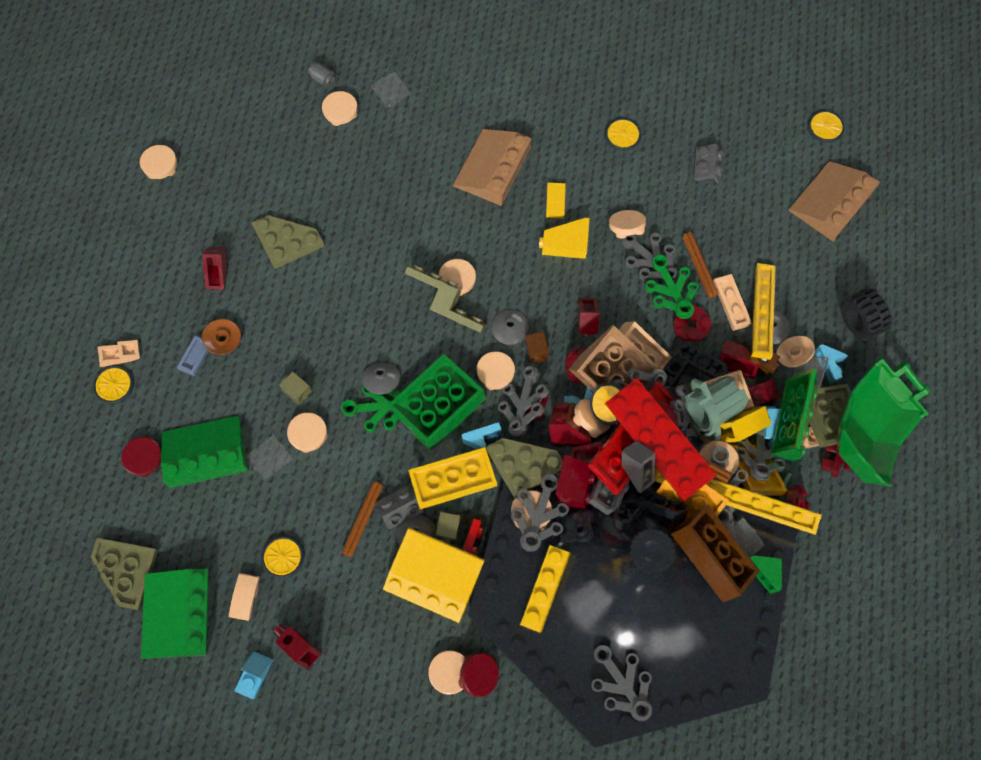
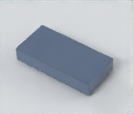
(193, 357)

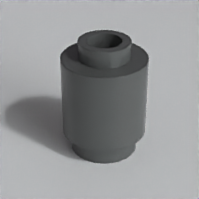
(321, 74)

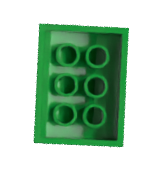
(437, 402)
(795, 416)
(203, 452)
(175, 614)

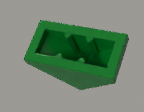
(769, 572)

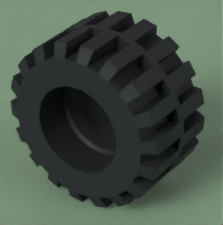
(866, 314)

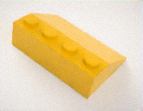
(434, 575)

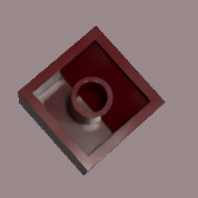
(564, 429)
(575, 483)

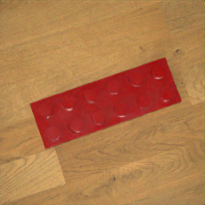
(654, 429)
(608, 460)

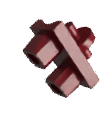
(832, 465)

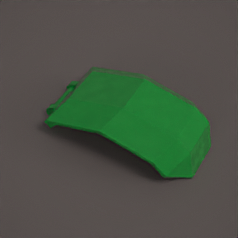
(879, 420)

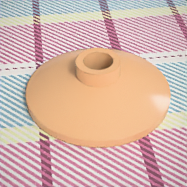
(795, 351)

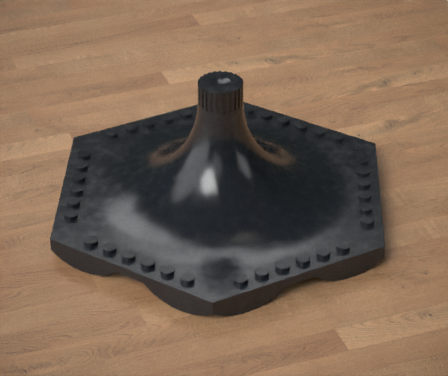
(638, 598)

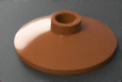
(217, 330)

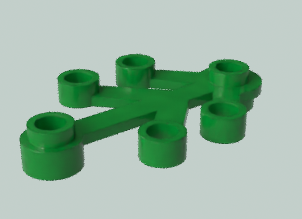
(672, 290)
(381, 408)

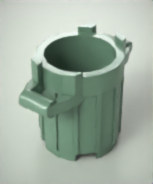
(714, 404)

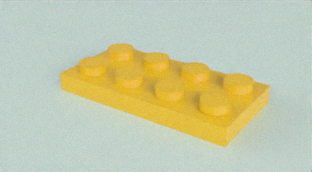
(452, 478)

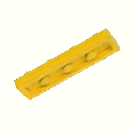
(545, 589)

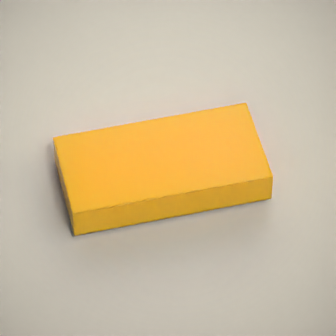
(555, 200)

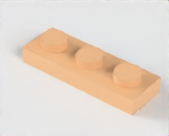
(732, 302)

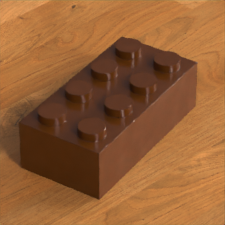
(715, 553)

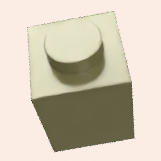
(295, 388)
(448, 528)

